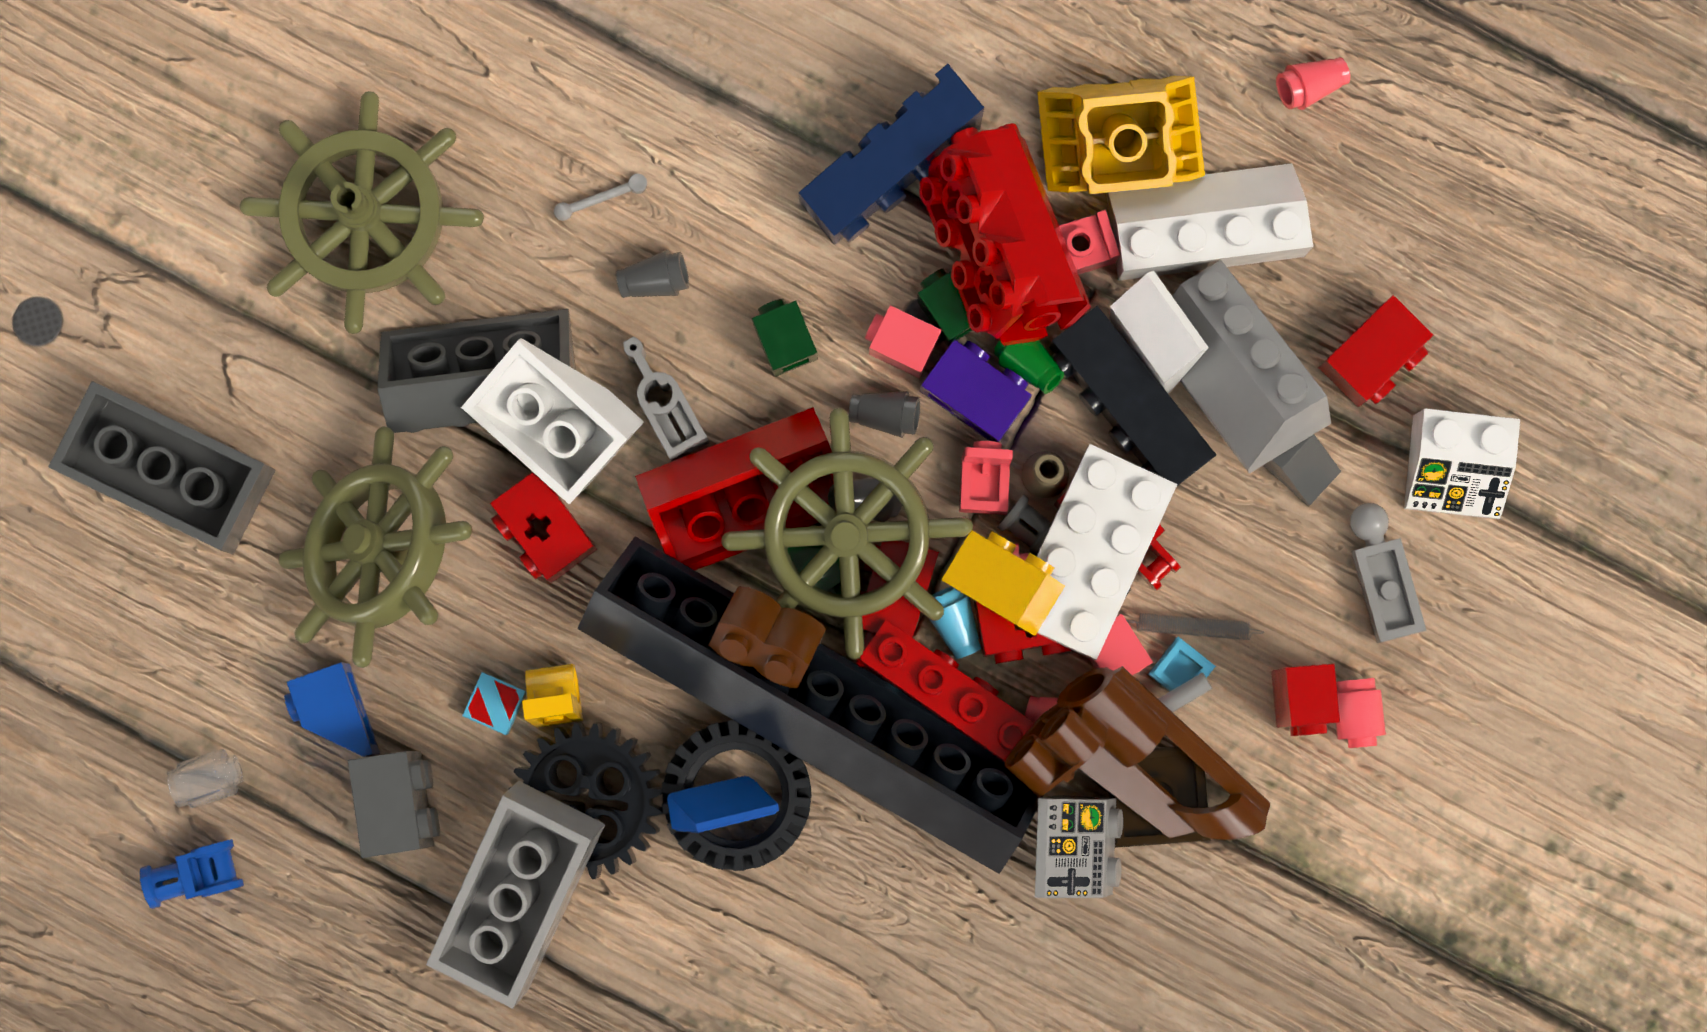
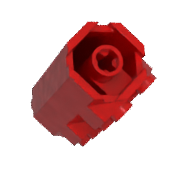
(1013, 253)

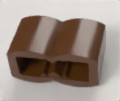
(767, 637)

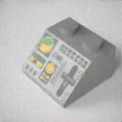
(1077, 847)

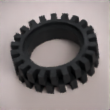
(794, 808)

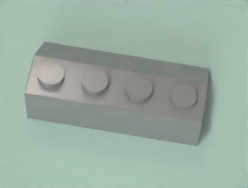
(1248, 375)

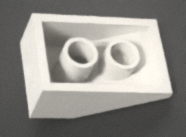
(552, 418)

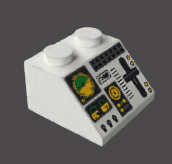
(1461, 463)

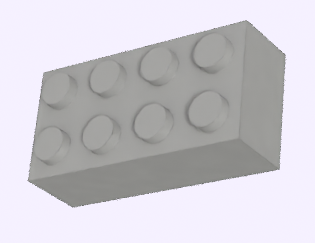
(515, 894)

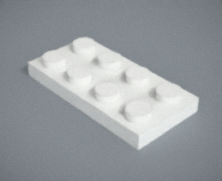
(1100, 546)

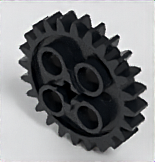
(592, 757)

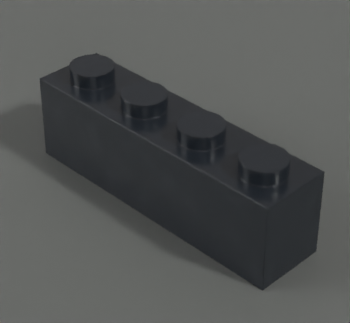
(1129, 398)

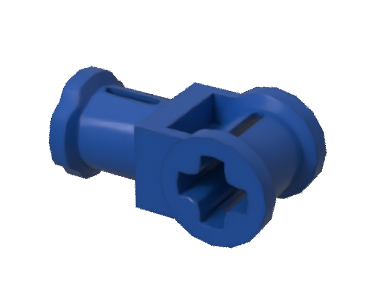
(199, 873)

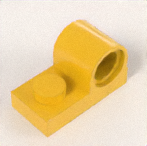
(552, 696)

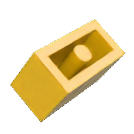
(1003, 582)

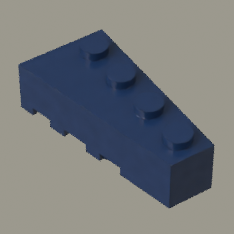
(890, 158)

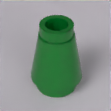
(1031, 363)

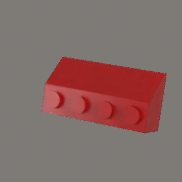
(723, 492)

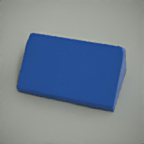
(719, 805)

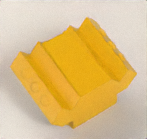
(1121, 135)

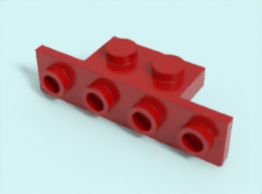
(945, 690)

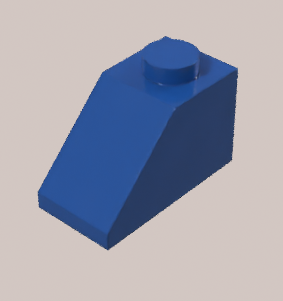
(332, 708)

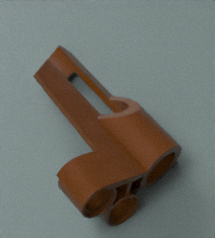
(1107, 727)

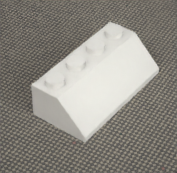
(1217, 217)

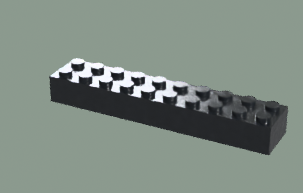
(834, 720)

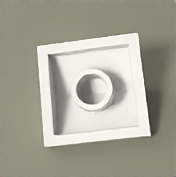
(1157, 330)

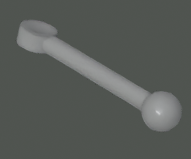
(636, 184)

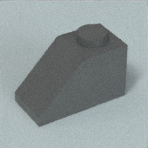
(1305, 469)

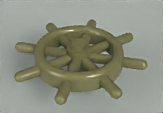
(361, 212)
(848, 532)
(374, 546)

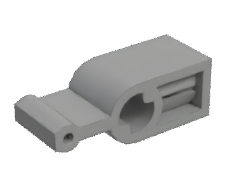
(660, 416)

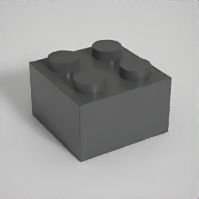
(393, 803)

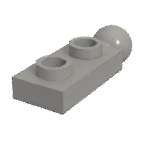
(1385, 577)

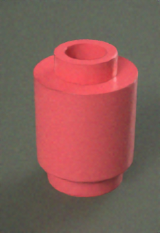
(1360, 712)

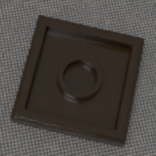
(1182, 779)

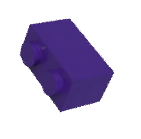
(976, 390)

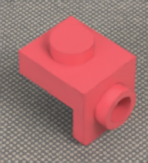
(985, 478)

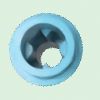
(958, 623)

